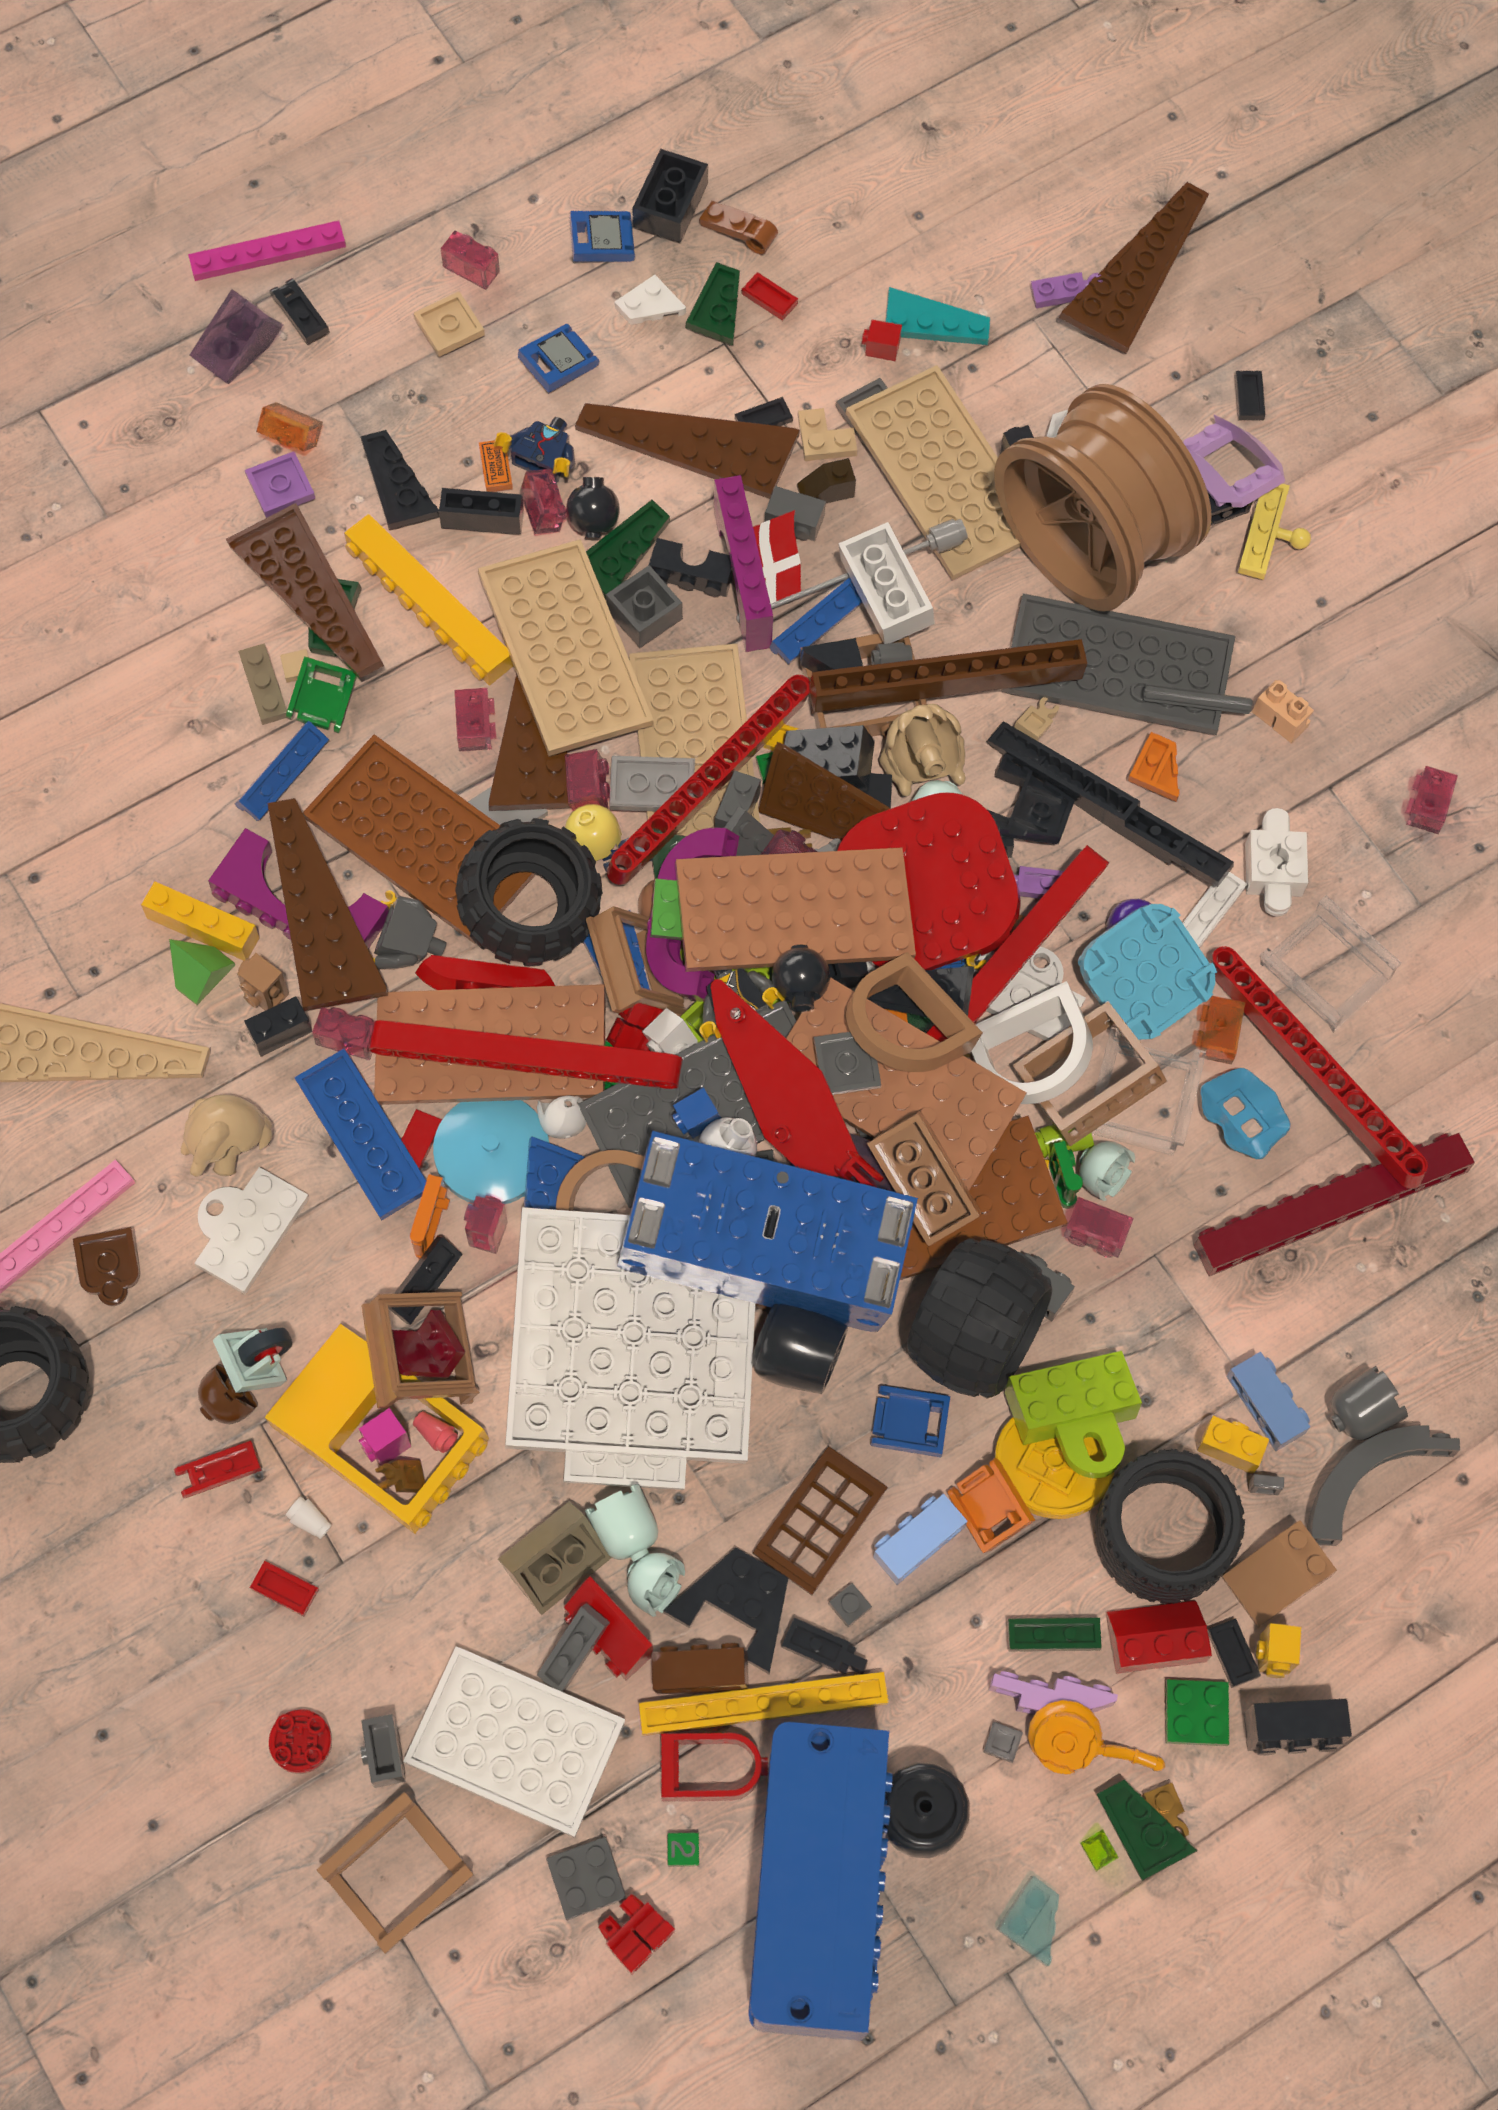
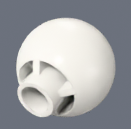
(730, 1134)

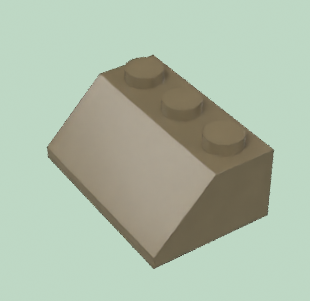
(555, 1557)

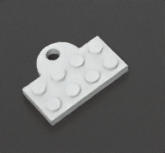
(1029, 983)
(247, 1228)

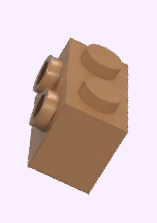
(261, 983)

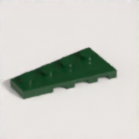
(625, 546)

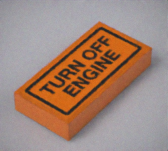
(495, 467)

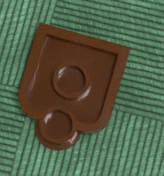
(107, 1264)

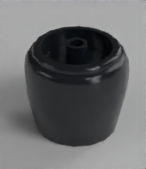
(798, 1348)
(946, 1805)

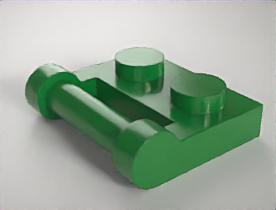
(1063, 1176)

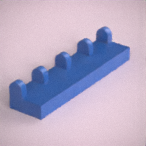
(817, 621)
(282, 771)

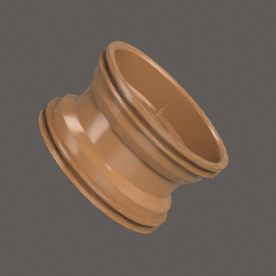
(1103, 496)

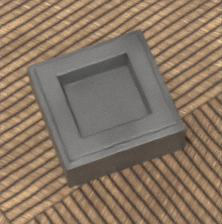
(1266, 1484)
(1003, 1742)

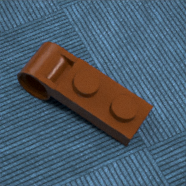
(755, 231)

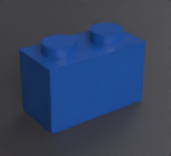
(695, 1113)

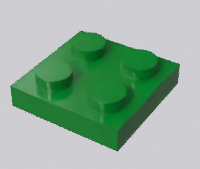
(1197, 1712)

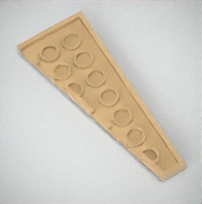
(61, 1048)

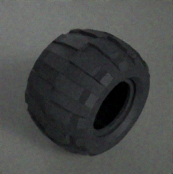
(534, 849)
(979, 1317)
(48, 1344)

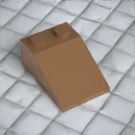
(1279, 1573)

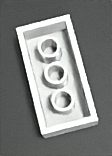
(886, 583)

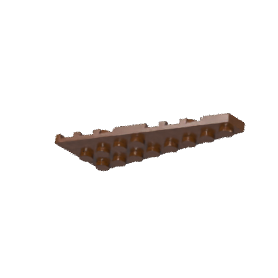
(296, 570)
(524, 771)

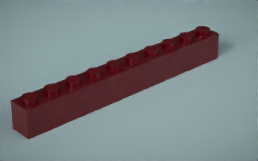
(1325, 1207)

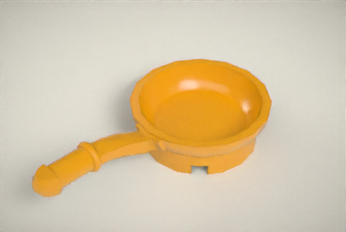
(1070, 1736)

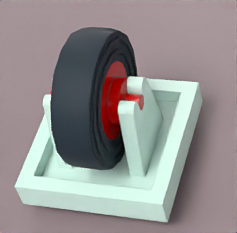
(254, 1357)

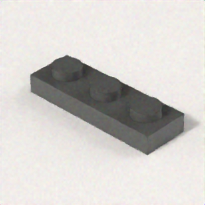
(573, 1648)

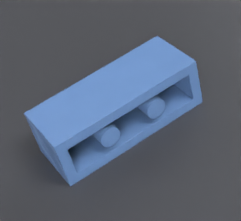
(1269, 1401)

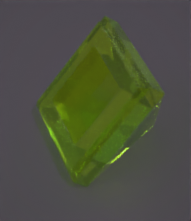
(1099, 1850)

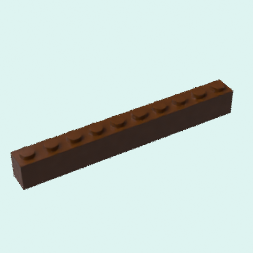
(947, 675)

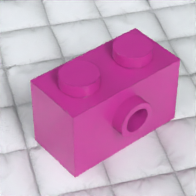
(383, 1438)

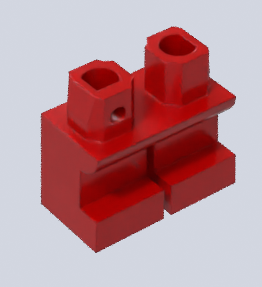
(626, 1032)
(643, 1921)

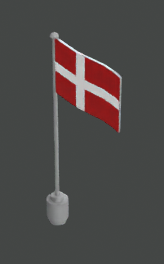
(782, 562)

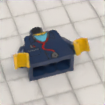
(540, 447)

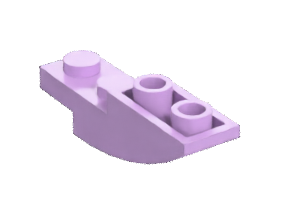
(1036, 1694)

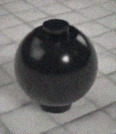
(593, 507)
(801, 977)

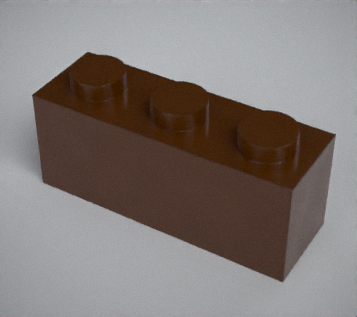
(700, 1669)

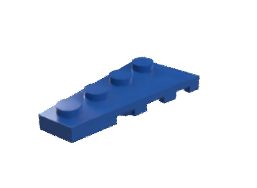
(545, 1173)

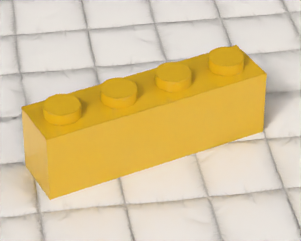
(200, 921)

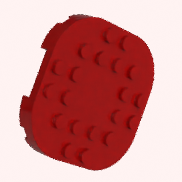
(955, 874)

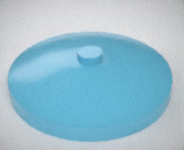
(485, 1149)

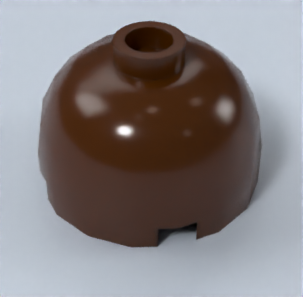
(221, 1401)

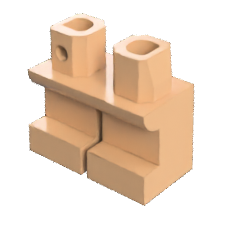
(1284, 709)

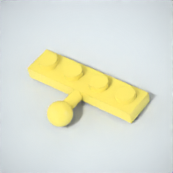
(1265, 530)

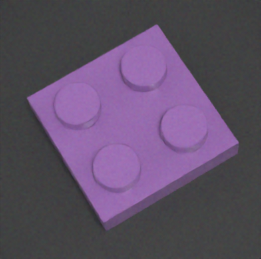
(279, 483)

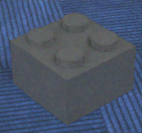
(644, 606)

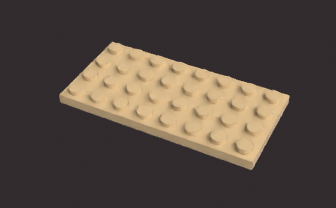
(937, 465)
(565, 647)
(695, 710)

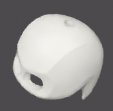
(559, 1119)

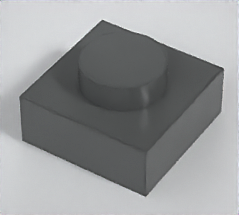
(850, 1605)

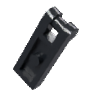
(300, 311)

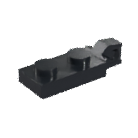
(823, 1648)

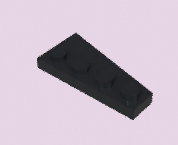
(398, 489)
(954, 981)

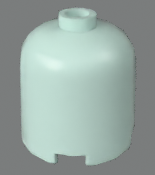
(624, 1524)

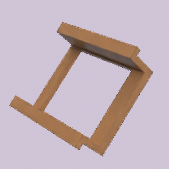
(618, 966)
(383, 1356)
(370, 1835)

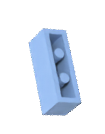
(919, 1538)

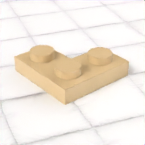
(822, 443)

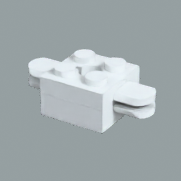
(1276, 862)

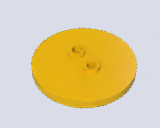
(1045, 1477)

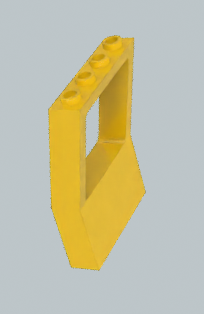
(335, 1397)

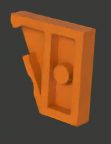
(1157, 767)

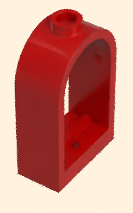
(670, 1766)

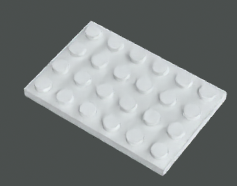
(514, 1741)

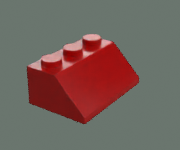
(1158, 1637)
(622, 1641)

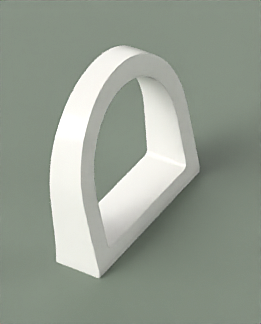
(1028, 1016)

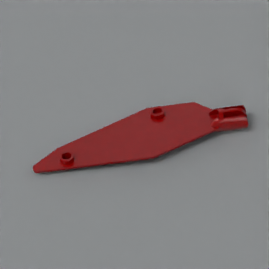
(787, 1093)

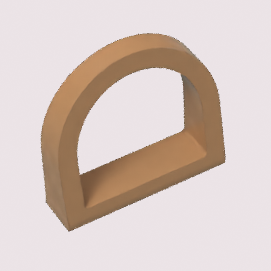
(931, 999)
(586, 1167)

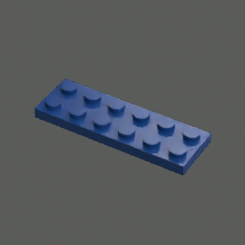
(362, 1134)

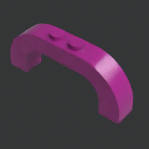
(663, 953)

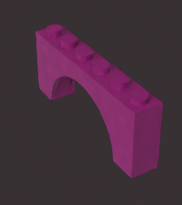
(736, 526)
(242, 883)

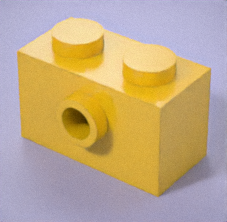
(1233, 1444)
(1278, 1650)

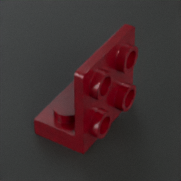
(430, 1350)

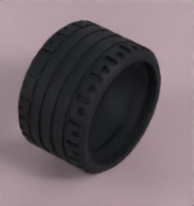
(1203, 1481)

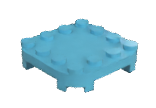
(1148, 970)

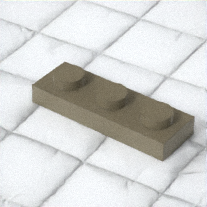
(263, 684)

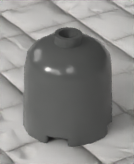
(1366, 1406)

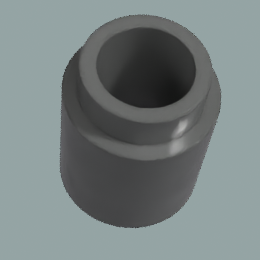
(891, 653)

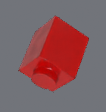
(882, 340)

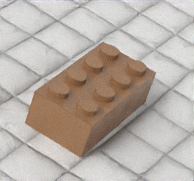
(923, 1170)

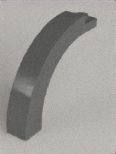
(1330, 1503)

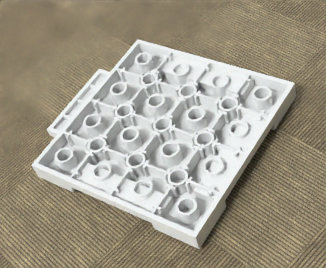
(620, 1362)

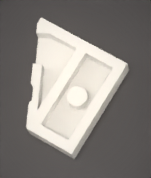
(649, 302)

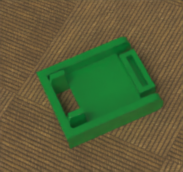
(319, 700)

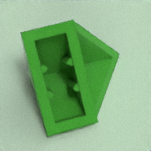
(197, 968)

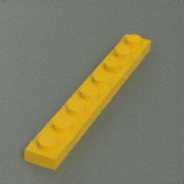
(763, 1703)

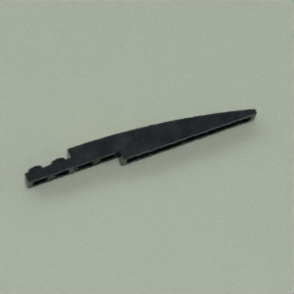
(1112, 806)

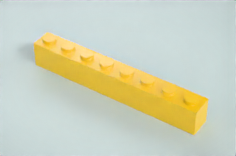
(428, 600)

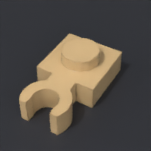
(1036, 721)

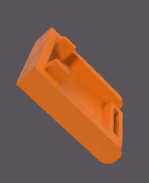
(428, 1215)
(988, 1501)

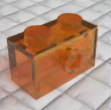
(289, 426)
(1221, 1029)

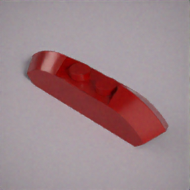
(458, 973)

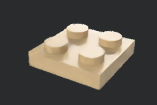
(449, 324)

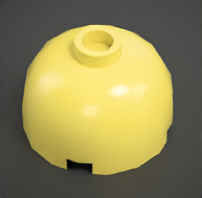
(595, 828)

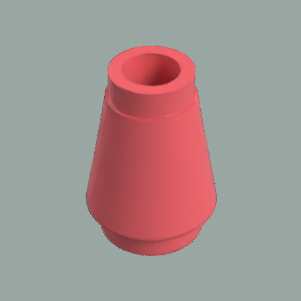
(435, 1432)

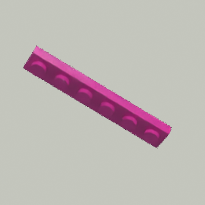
(267, 250)

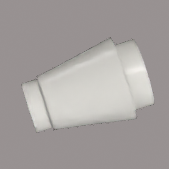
(308, 1518)

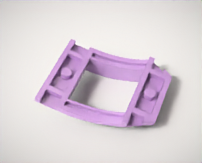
(1246, 489)

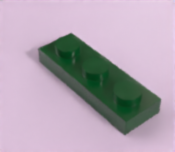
(1054, 1634)

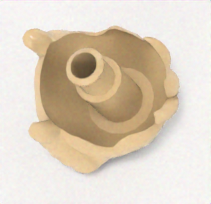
(924, 747)
(221, 1130)

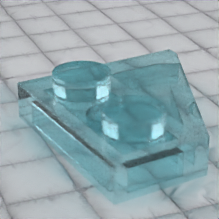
(1032, 1920)

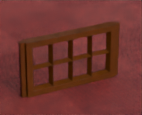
(788, 1567)

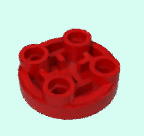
(300, 1741)

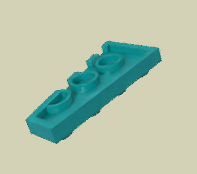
(935, 320)

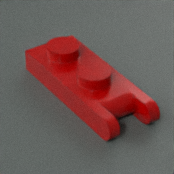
(219, 1468)

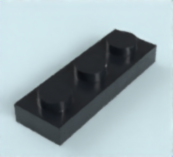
(427, 1275)

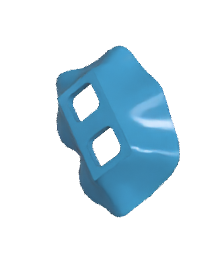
(1260, 1104)

